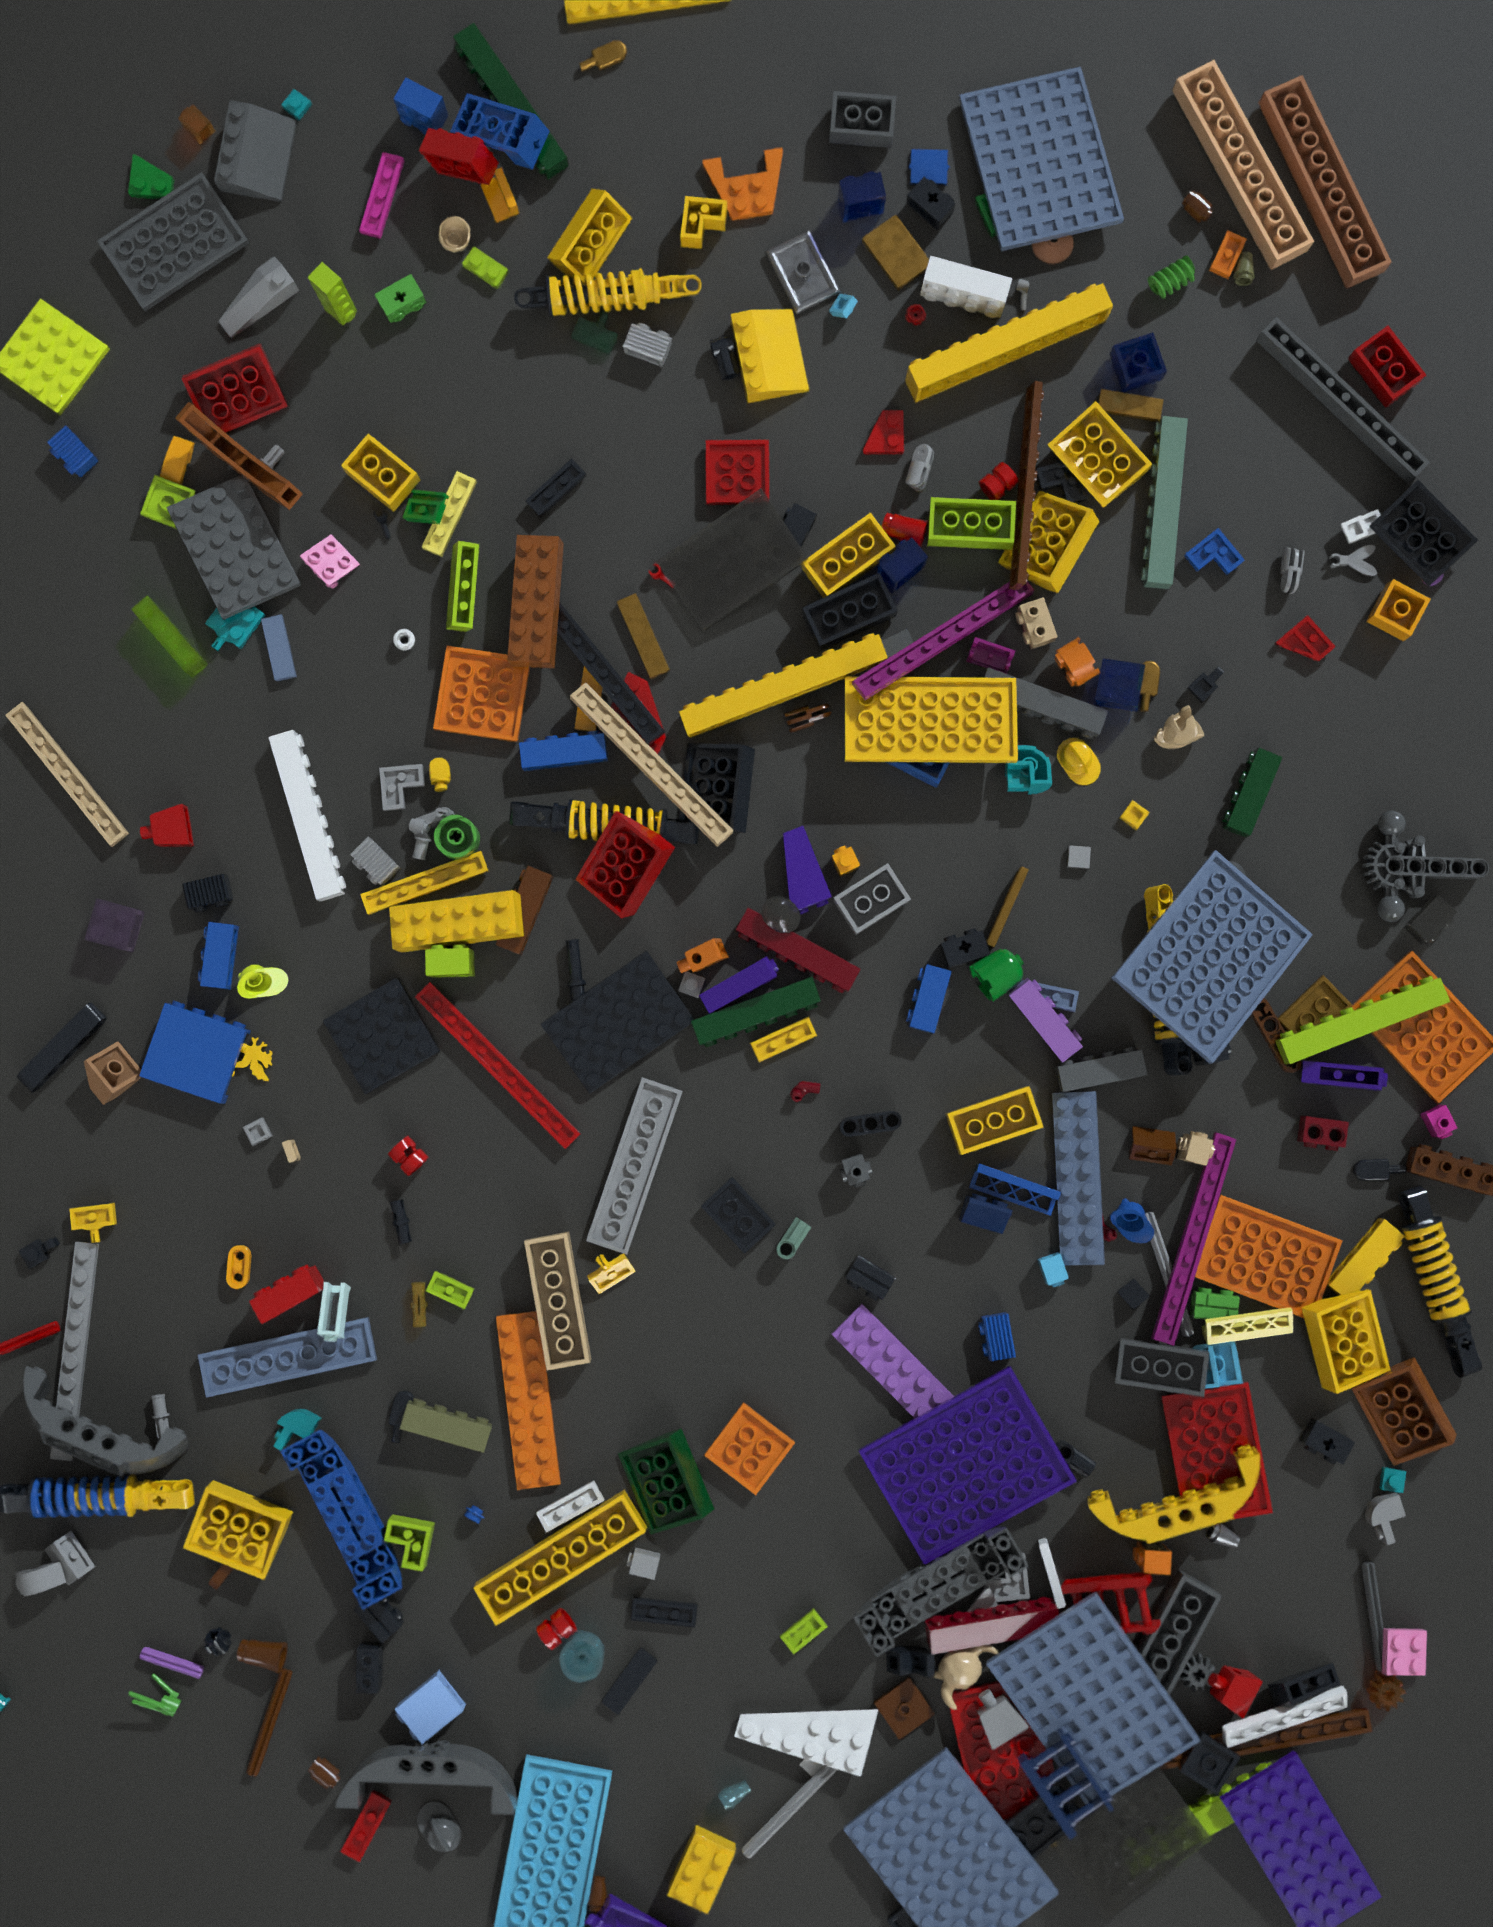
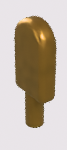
(605, 56)
(1150, 684)

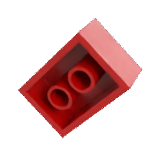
(459, 156)
(1386, 366)
(287, 1293)

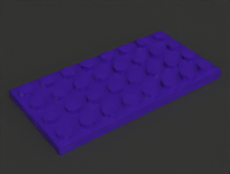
(1300, 1845)

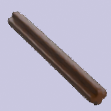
(269, 1722)

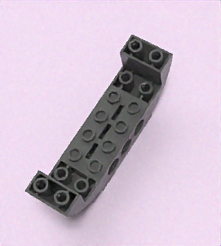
(124, 1454)
(936, 1586)

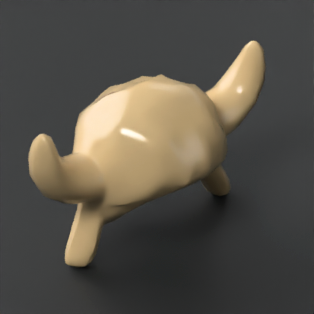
(960, 1670)

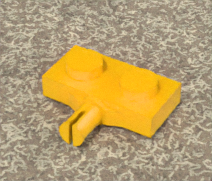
(93, 1218)
(610, 1272)

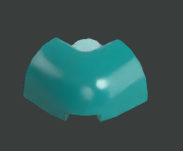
(1030, 773)

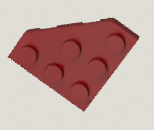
(642, 691)

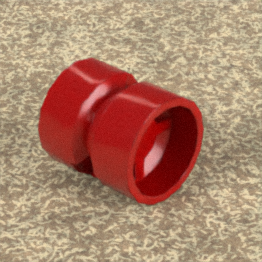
(1001, 479)
(413, 1161)
(554, 1630)

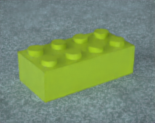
(971, 523)

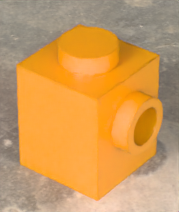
(845, 860)

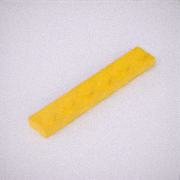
(424, 883)

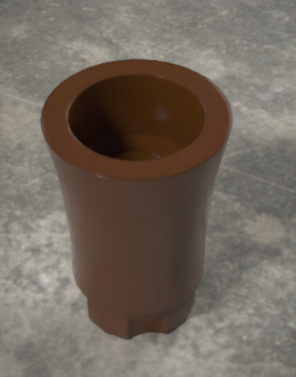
(263, 1654)

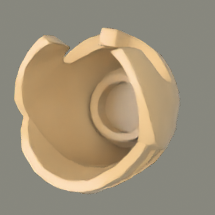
(1179, 730)

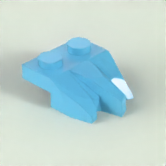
(1222, 1364)

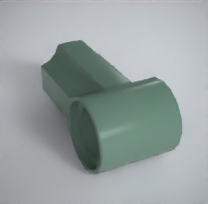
(794, 1236)

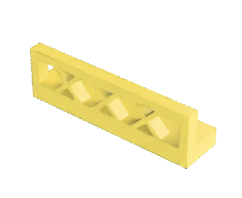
(1248, 1326)

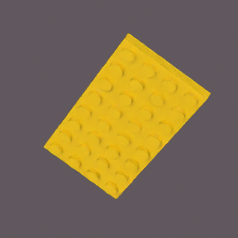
(933, 721)

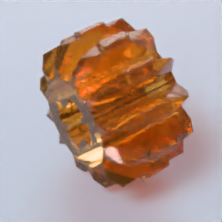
(1391, 1696)

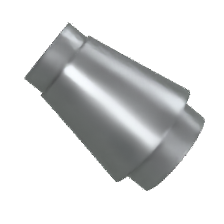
(1222, 1535)

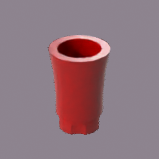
(905, 527)

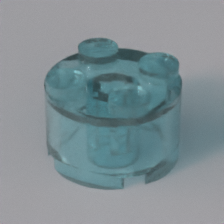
(591, 1665)

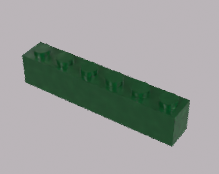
(756, 1011)

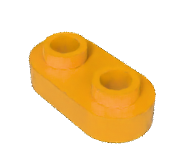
(239, 1266)

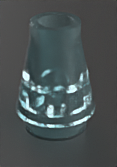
(734, 1794)

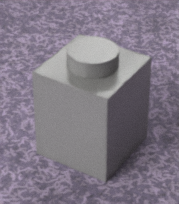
(643, 1563)

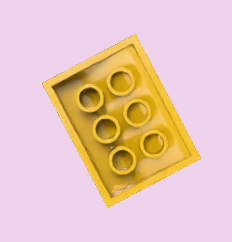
(768, 354)
(1100, 454)
(1058, 538)
(1346, 1340)
(237, 1529)

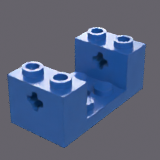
(517, 132)

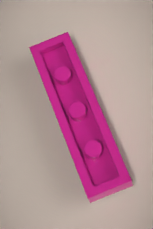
(381, 195)

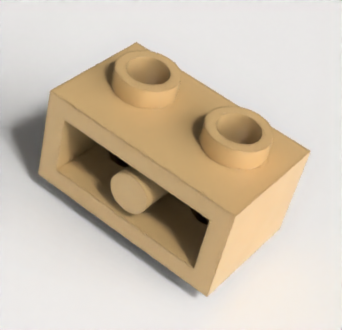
(1036, 624)
(1195, 1148)

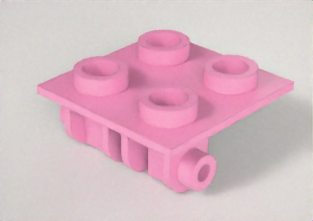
(329, 561)

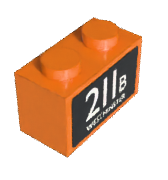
(1152, 1557)

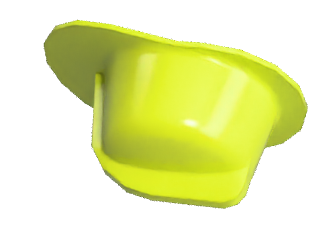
(261, 981)

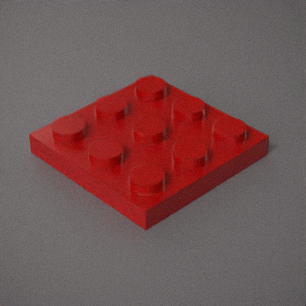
(735, 470)

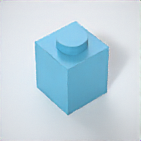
(1053, 1269)

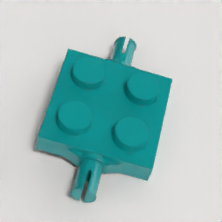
(236, 628)

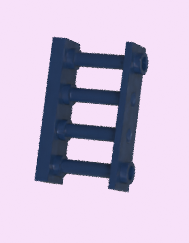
(1056, 1802)

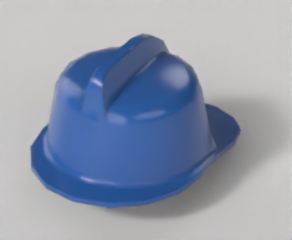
(1132, 1222)

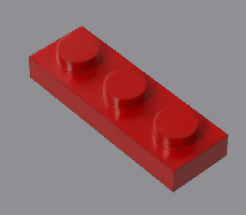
(366, 1825)

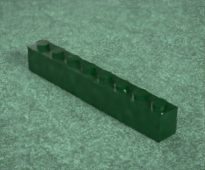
(502, 89)

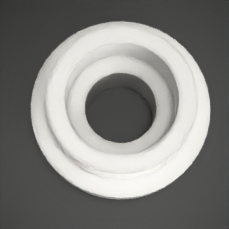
(404, 633)

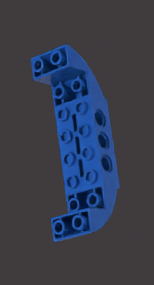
(348, 1515)

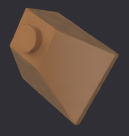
(111, 1072)

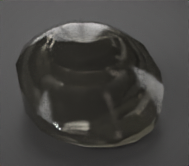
(780, 914)

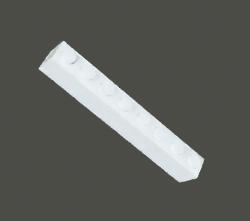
(307, 815)

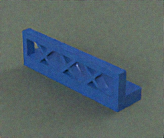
(1022, 1183)

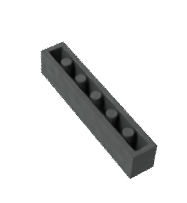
(1056, 707)

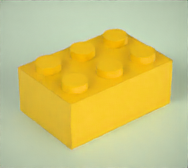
(380, 472)
(701, 1869)

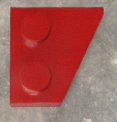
(887, 434)
(1307, 640)

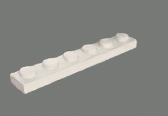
(1284, 1717)

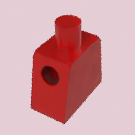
(170, 828)
(1234, 1688)

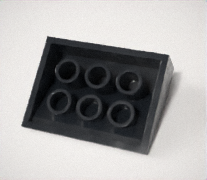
(1423, 533)
(722, 779)

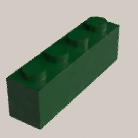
(1252, 792)

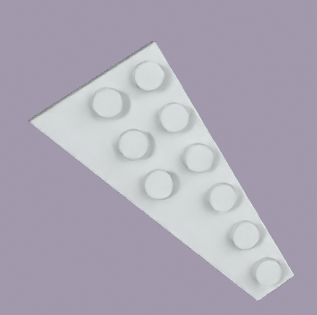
(823, 1737)

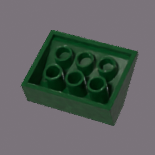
(666, 1482)

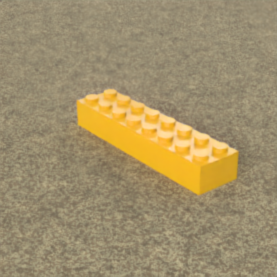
(560, 1557)

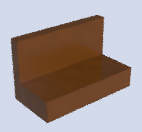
(1152, 1145)

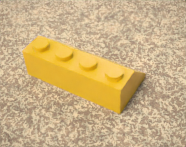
(590, 235)

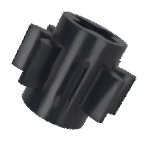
(217, 1641)

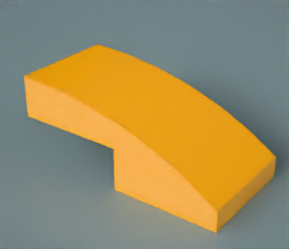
(176, 459)

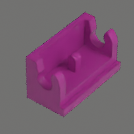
(990, 655)

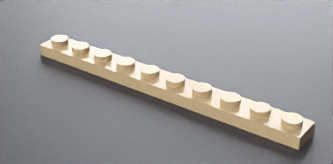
(651, 764)

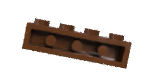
(1450, 1170)

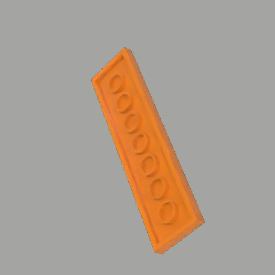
(528, 1401)

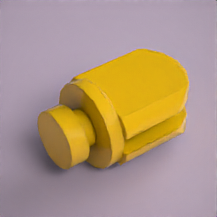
(439, 774)

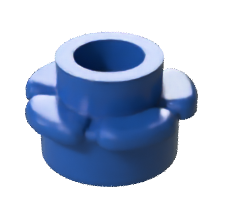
(474, 1514)

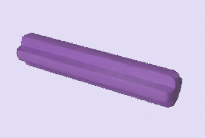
(171, 1662)

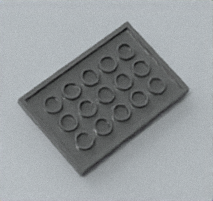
(173, 241)
(233, 546)

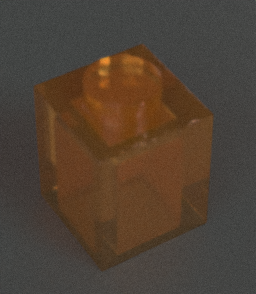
(196, 124)

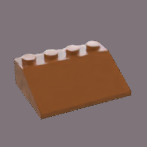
(1405, 1412)

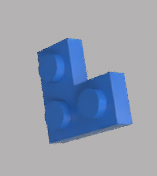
(1215, 547)

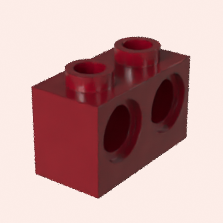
(1323, 1128)

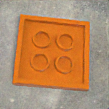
(749, 1448)

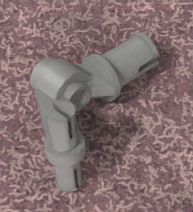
(421, 827)

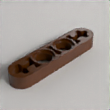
(1270, 1037)

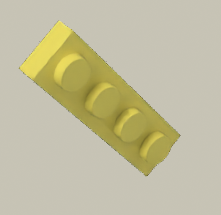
(459, 494)

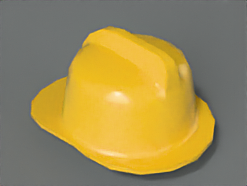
(1078, 761)

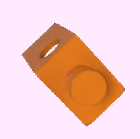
(711, 953)

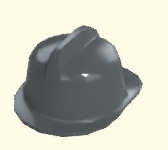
(439, 1827)

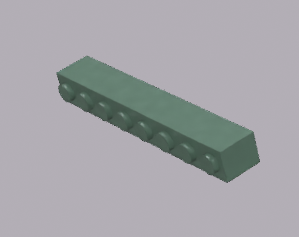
(1165, 502)

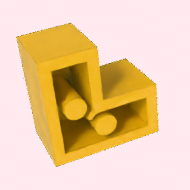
(700, 215)

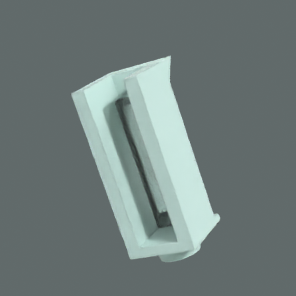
(333, 1311)

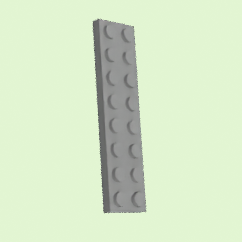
(634, 1166)

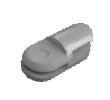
(920, 467)
(1291, 569)

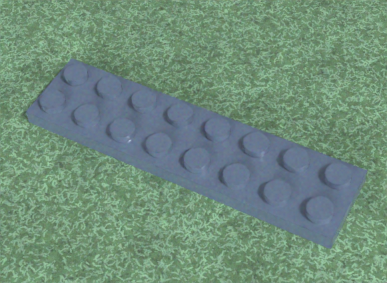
(1078, 1178)
(285, 1358)

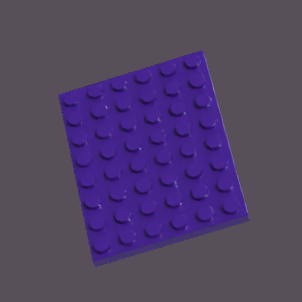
(967, 1465)

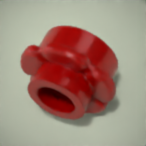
(915, 309)

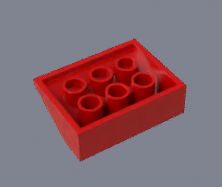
(236, 389)
(624, 864)

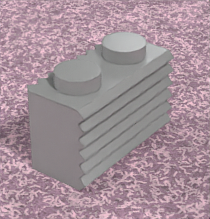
(647, 344)
(374, 861)

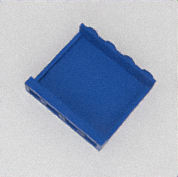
(194, 1052)

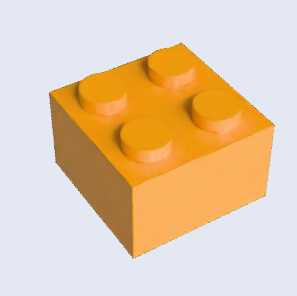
(1398, 610)

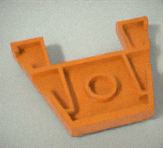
(747, 194)

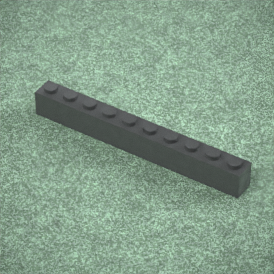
(1342, 400)

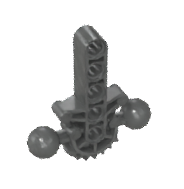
(1391, 907)

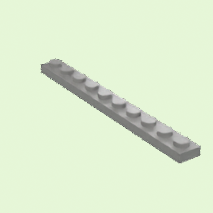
(76, 1332)

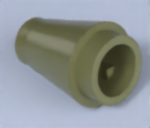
(1245, 270)

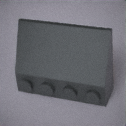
(254, 152)

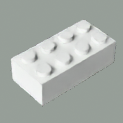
(965, 287)

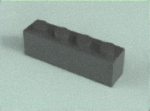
(1100, 1070)

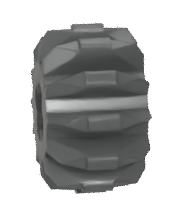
(1199, 1679)

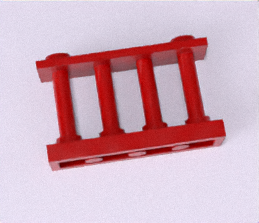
(1117, 1583)

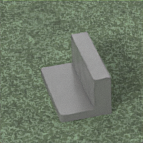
(72, 1557)

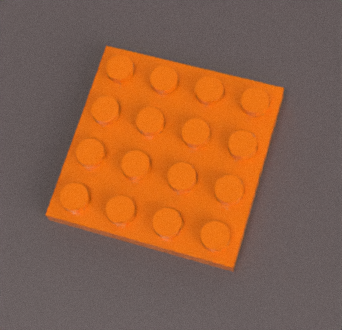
(481, 695)

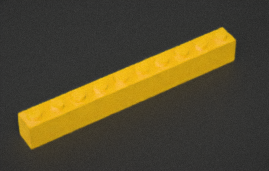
(783, 686)

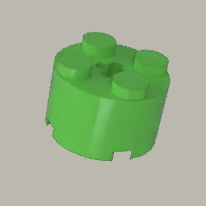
(447, 831)

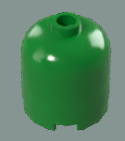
(998, 973)

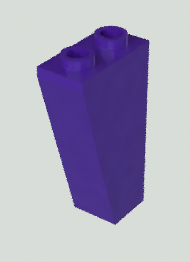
(803, 872)
(739, 984)
(1344, 1075)

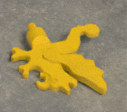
(252, 1055)

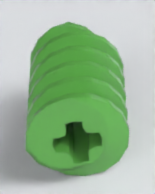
(1172, 277)

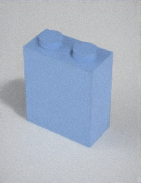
(429, 1707)

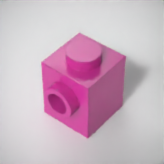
(1439, 1121)

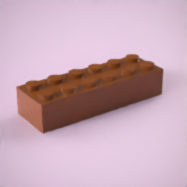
(535, 601)

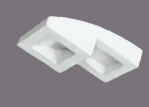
(1358, 527)

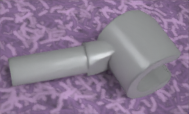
(1023, 287)

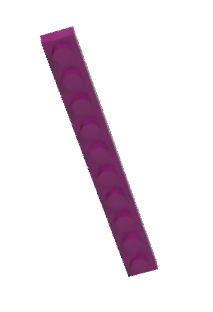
(939, 639)
(1193, 1240)

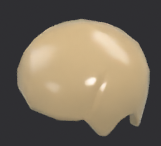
(454, 234)

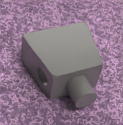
(1000, 1718)

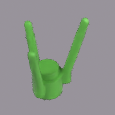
(168, 1704)

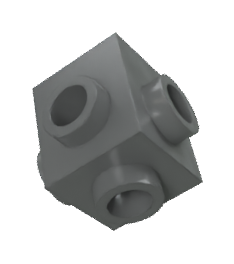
(855, 1162)

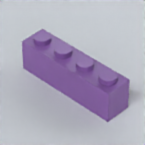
(1045, 1019)

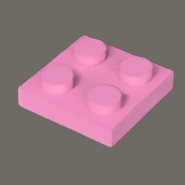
(1404, 1651)

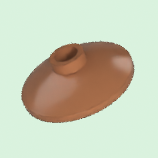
(1054, 252)

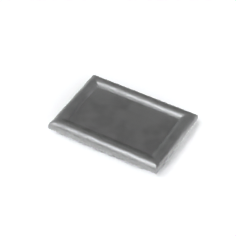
(802, 272)

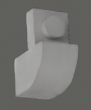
(1381, 1511)
(40, 1578)

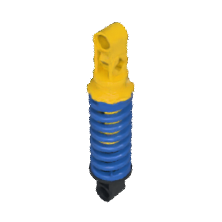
(96, 1498)

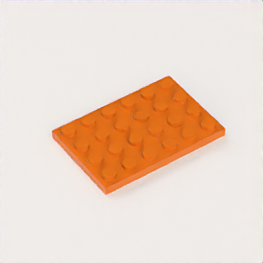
(1436, 1045)
(1266, 1256)

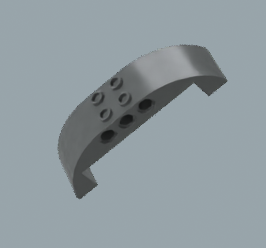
(432, 1764)

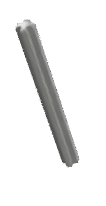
(1166, 1268)
(787, 1810)

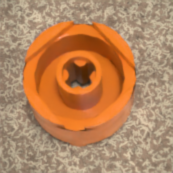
(1077, 662)

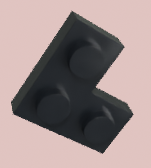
(1060, 475)

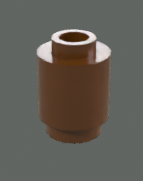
(1197, 206)
(324, 1773)

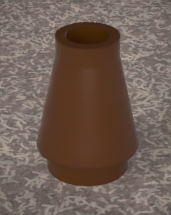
(597, 1893)

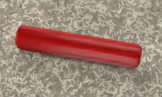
(29, 1337)

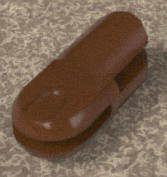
(808, 716)

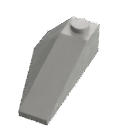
(261, 294)

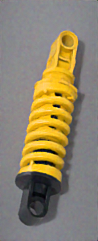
(629, 290)
(1175, 1051)

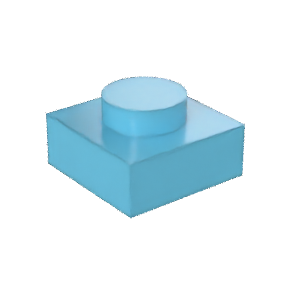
(843, 306)

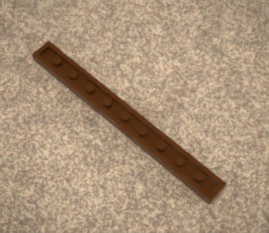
(1026, 492)
(1315, 1730)

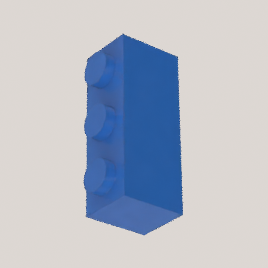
(218, 955)
(928, 998)

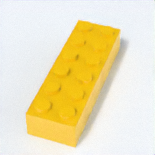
(456, 921)

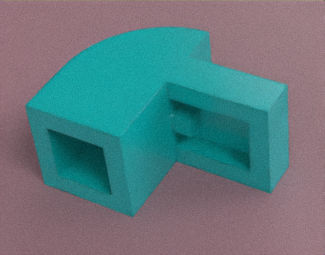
(297, 1421)

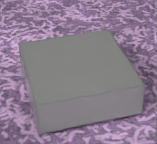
(1079, 857)
(257, 1131)

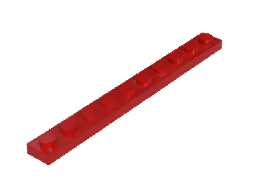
(497, 1065)

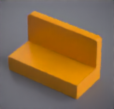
(500, 197)

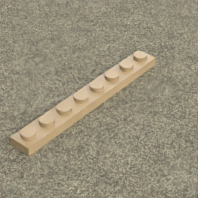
(67, 774)

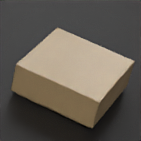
(291, 1151)

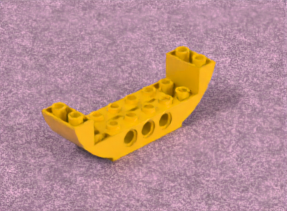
(1223, 1500)

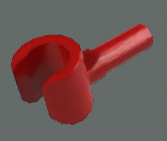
(659, 575)

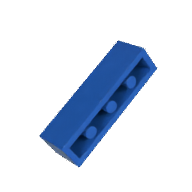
(563, 752)

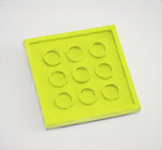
(51, 356)

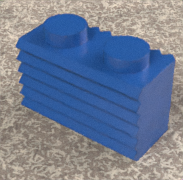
(72, 451)
(997, 1336)

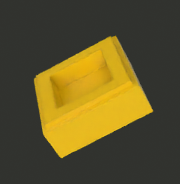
(1134, 815)

